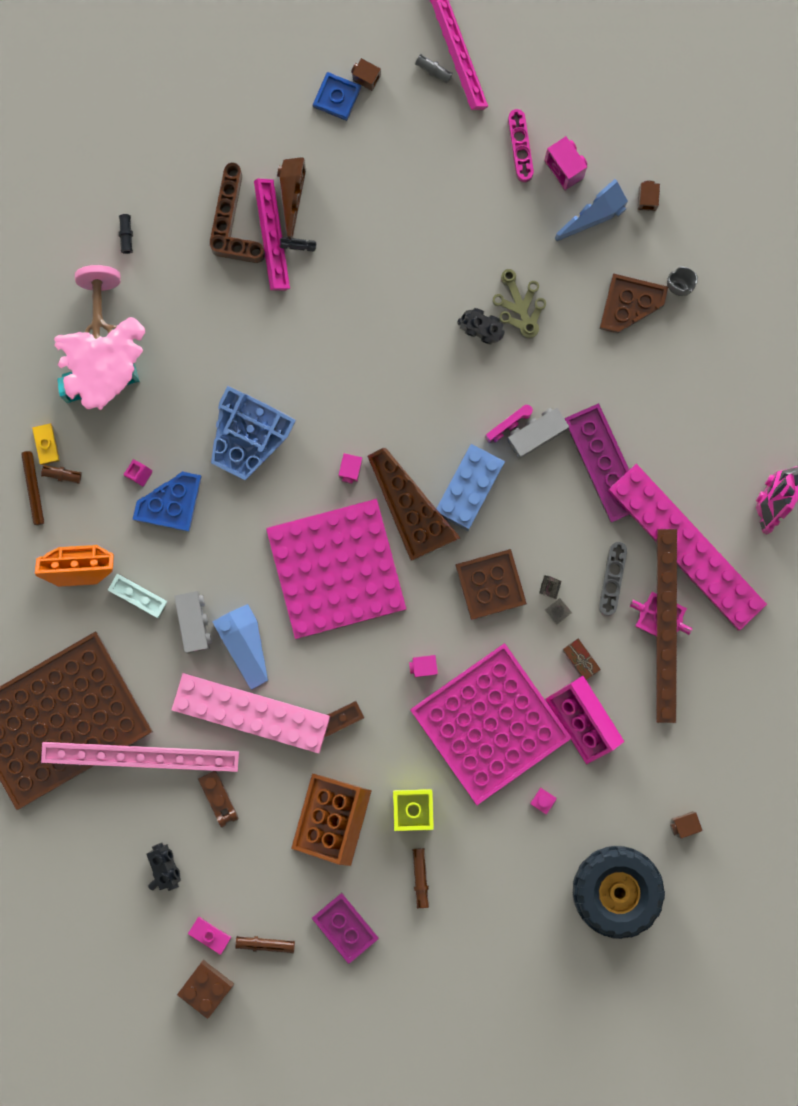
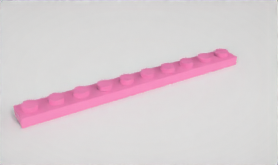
(139, 756)

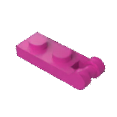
(509, 423)

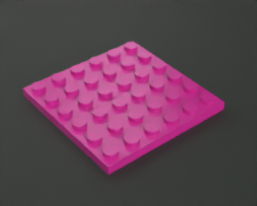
(336, 568)
(490, 724)

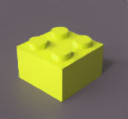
(413, 809)

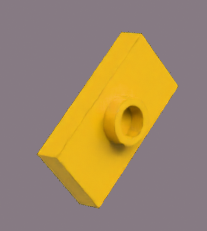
(45, 444)

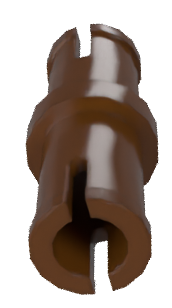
(61, 474)

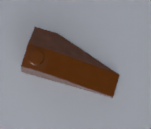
(292, 179)

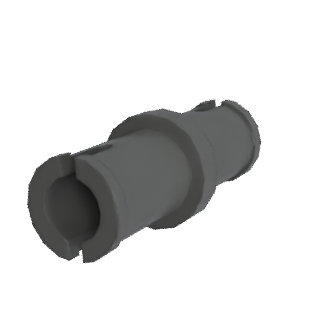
(433, 68)

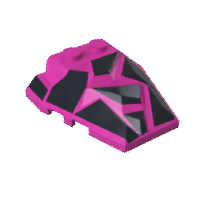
(777, 498)

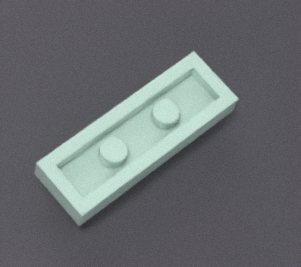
(137, 595)

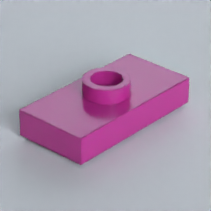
(209, 935)

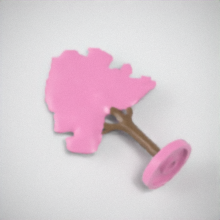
(99, 364)

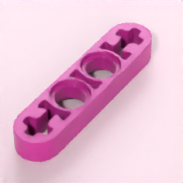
(520, 145)

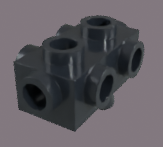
(479, 325)
(163, 868)

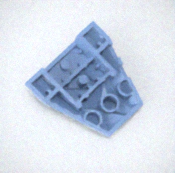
(247, 433)

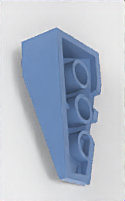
(606, 205)

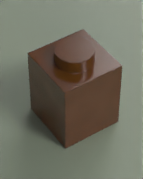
(366, 74)
(648, 196)
(686, 825)

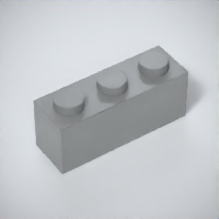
(537, 432)
(193, 622)

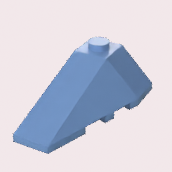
(243, 641)

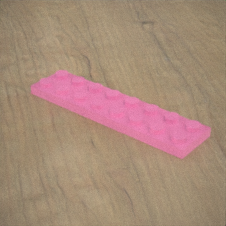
(251, 713)

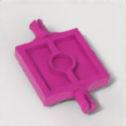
(648, 615)

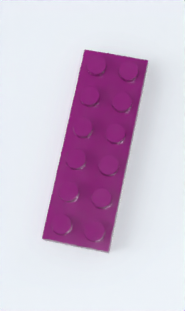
(600, 455)

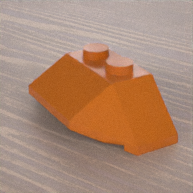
(75, 565)

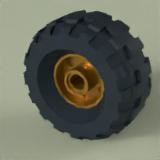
(640, 894)

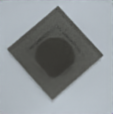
(550, 587)
(558, 611)

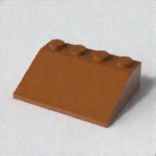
(331, 819)

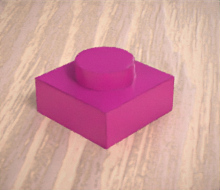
(543, 800)

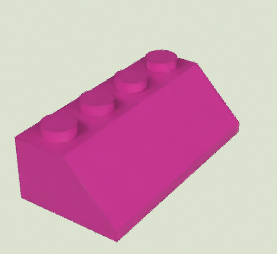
(585, 720)

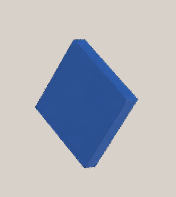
(337, 96)

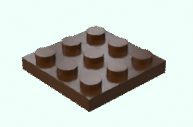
(490, 584)

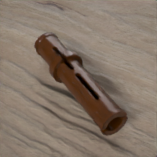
(420, 878)
(264, 944)

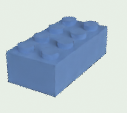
(469, 487)

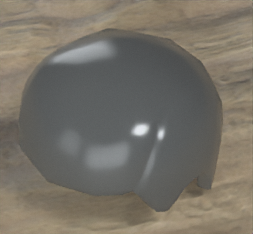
(682, 281)

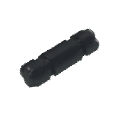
(297, 244)

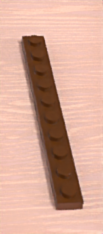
(666, 626)

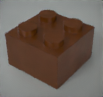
(205, 989)

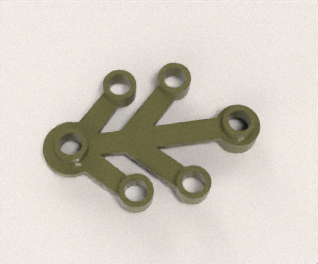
(520, 306)

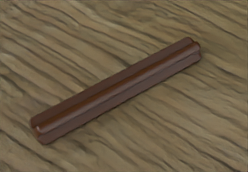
(32, 487)

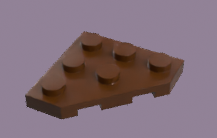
(630, 302)

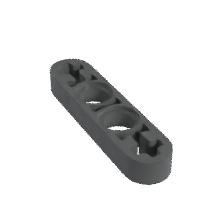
(610, 578)

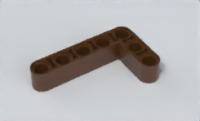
(228, 219)

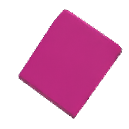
(138, 472)

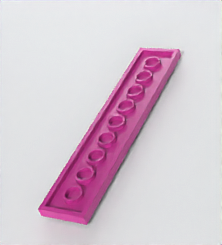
(694, 552)

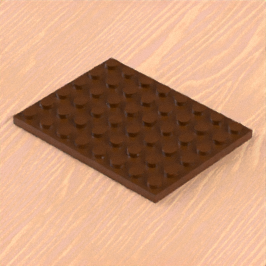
(63, 700)

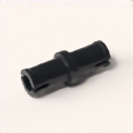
(125, 233)

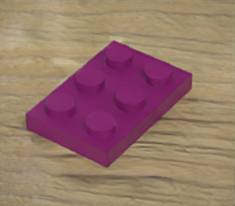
(345, 928)

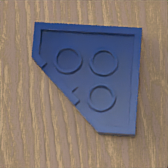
(170, 503)

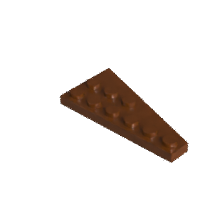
(415, 516)

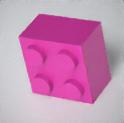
(566, 162)

